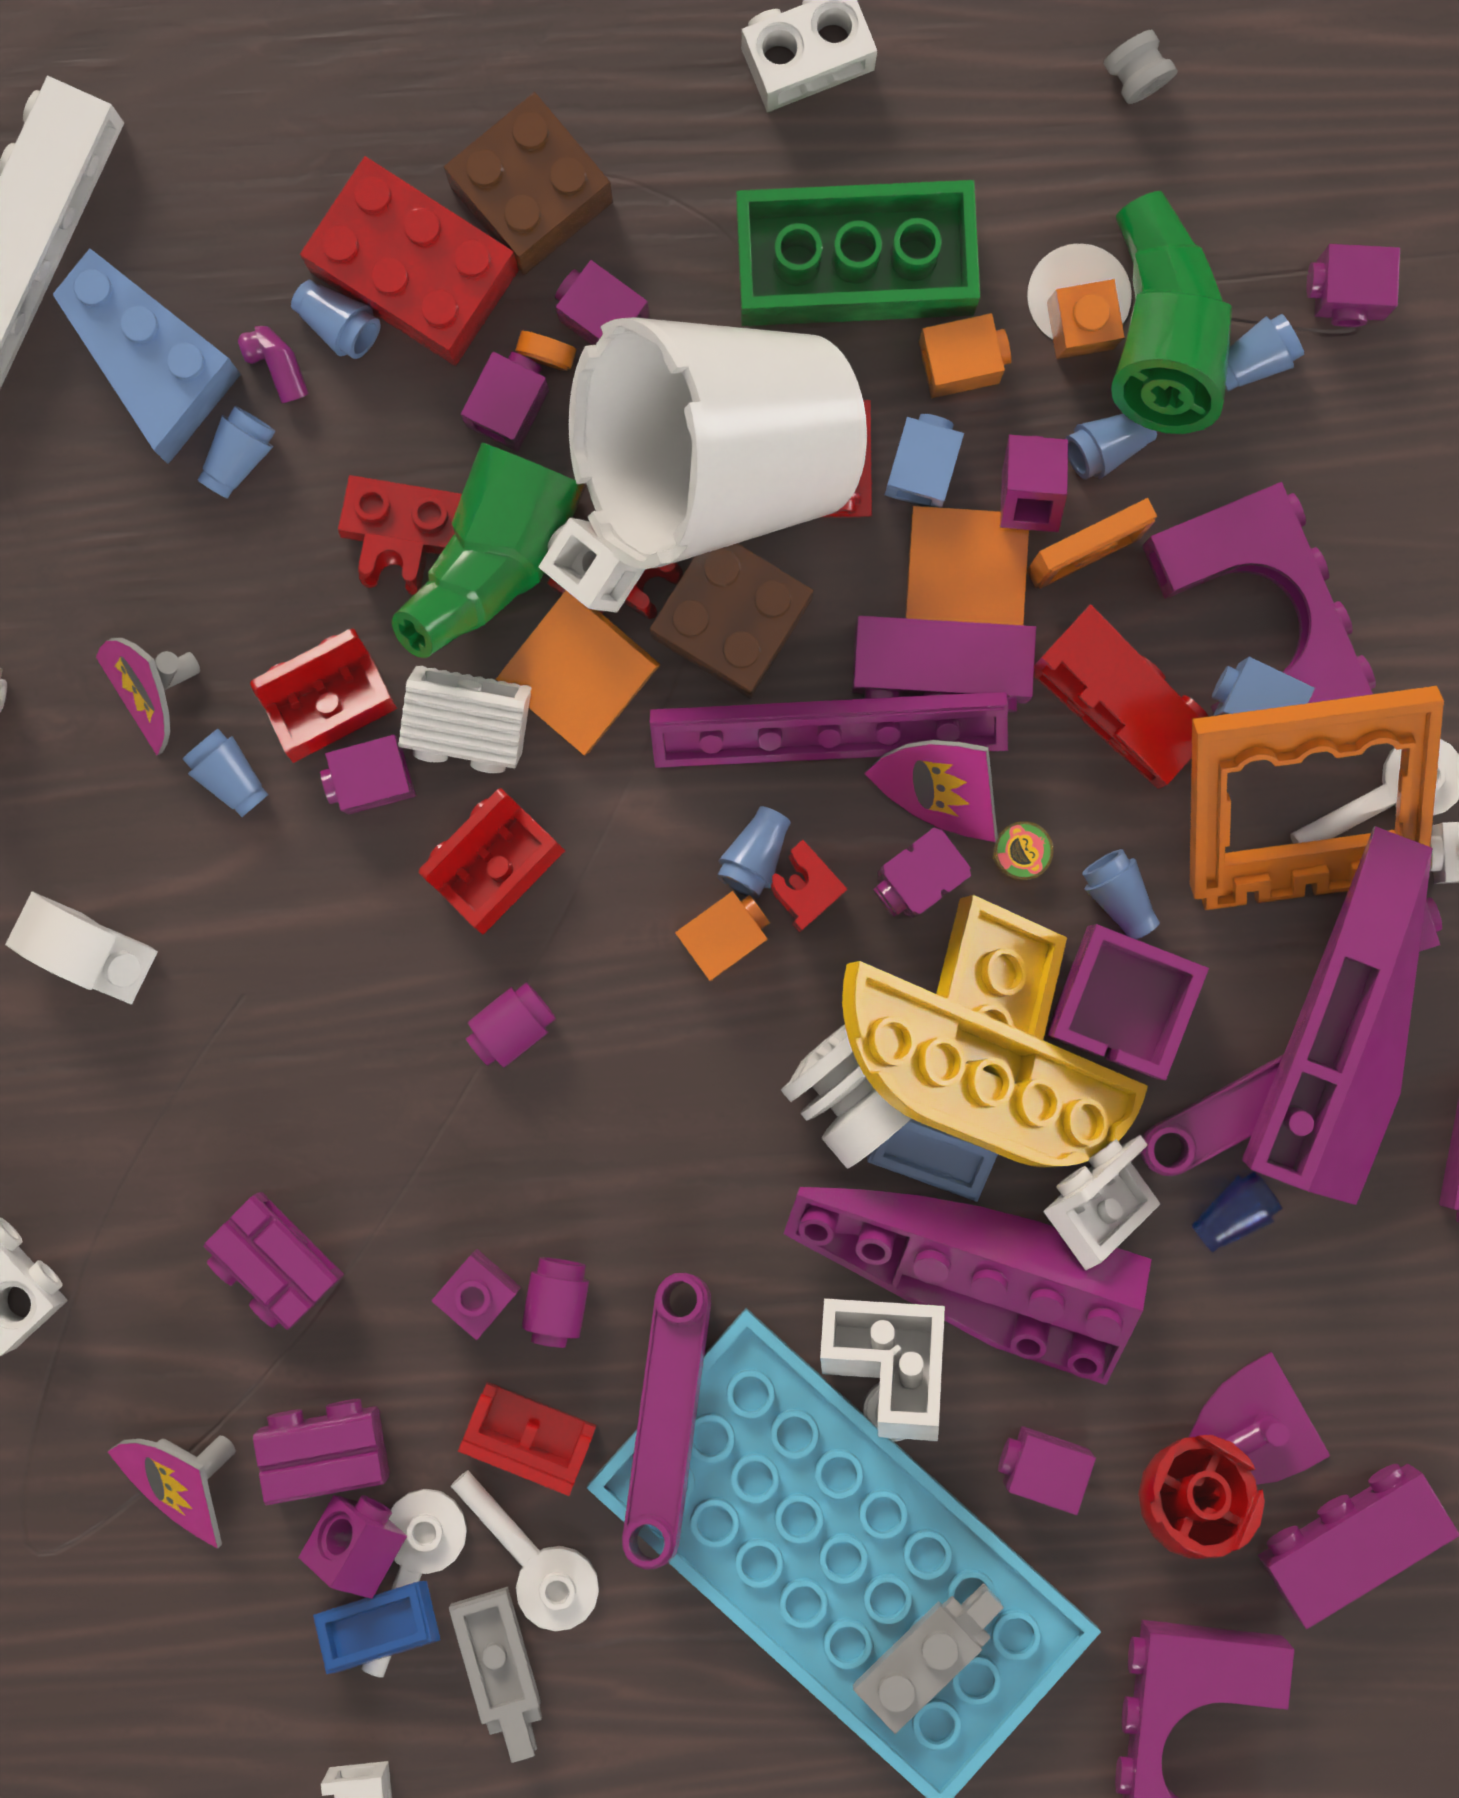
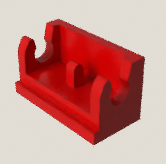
(813, 895)
(527, 1438)

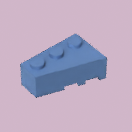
(148, 354)

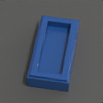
(376, 1627)

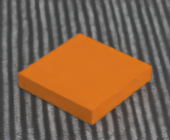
(1091, 544)
(965, 567)
(579, 671)

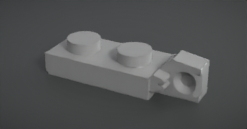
(927, 1657)
(498, 1668)

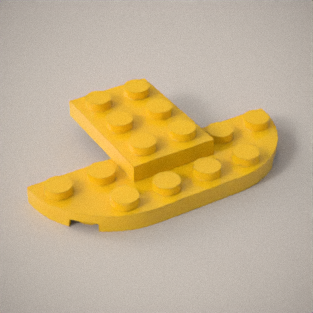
(977, 1049)

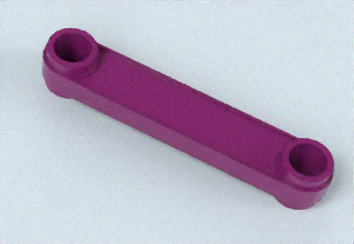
(1213, 1121)
(666, 1421)

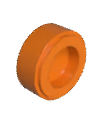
(546, 350)

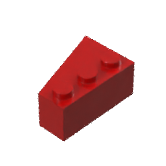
(1121, 697)

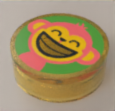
(1023, 851)

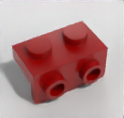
(323, 694)
(490, 860)

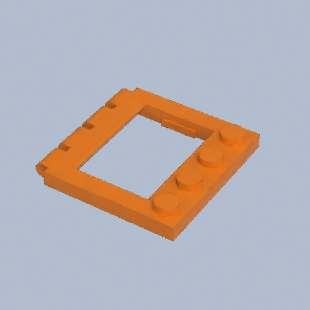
(1285, 737)

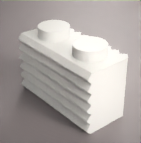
(464, 719)

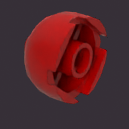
(1201, 1497)

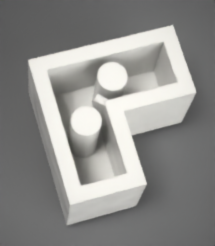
(898, 1346)

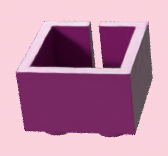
(1127, 1000)

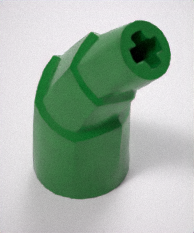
(1178, 329)
(496, 549)

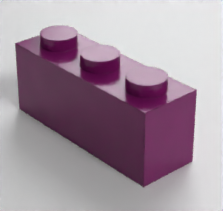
(942, 658)
(1357, 1543)

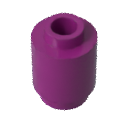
(509, 1025)
(555, 1302)

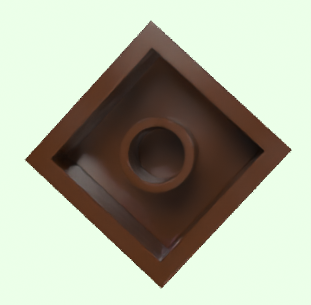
(529, 182)
(732, 615)

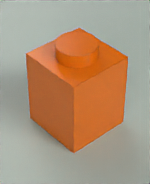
(1085, 319)
(964, 355)
(724, 934)

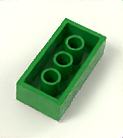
(857, 252)

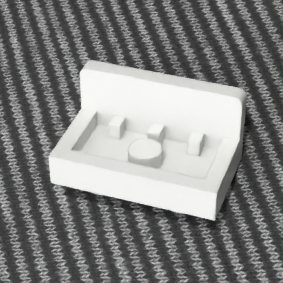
(1102, 1203)

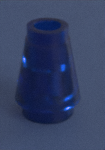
(1237, 1212)

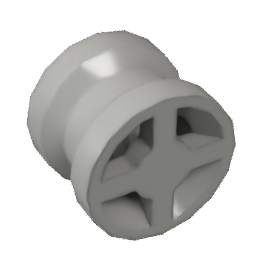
(1140, 66)

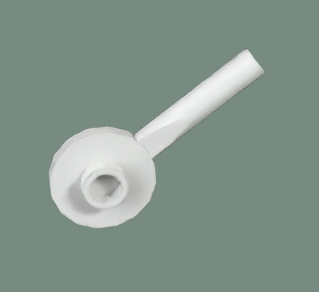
(1385, 797)
(433, 1541)
(555, 1584)

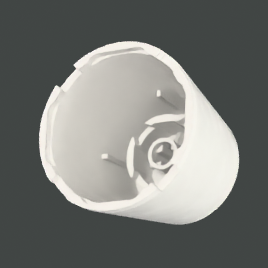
(710, 435)

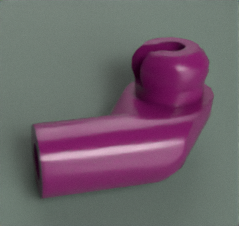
(280, 359)

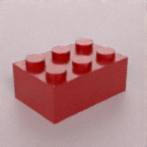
(410, 261)

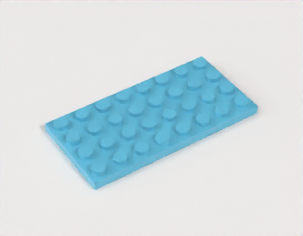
(841, 1545)

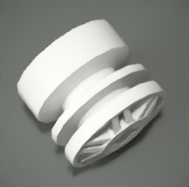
(862, 1113)

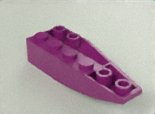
(1352, 1032)
(990, 1269)

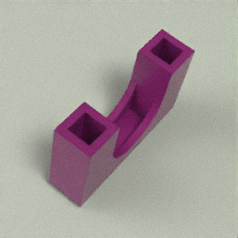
(1267, 539)
(1183, 1670)

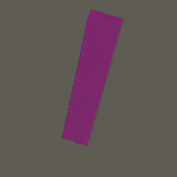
(824, 728)

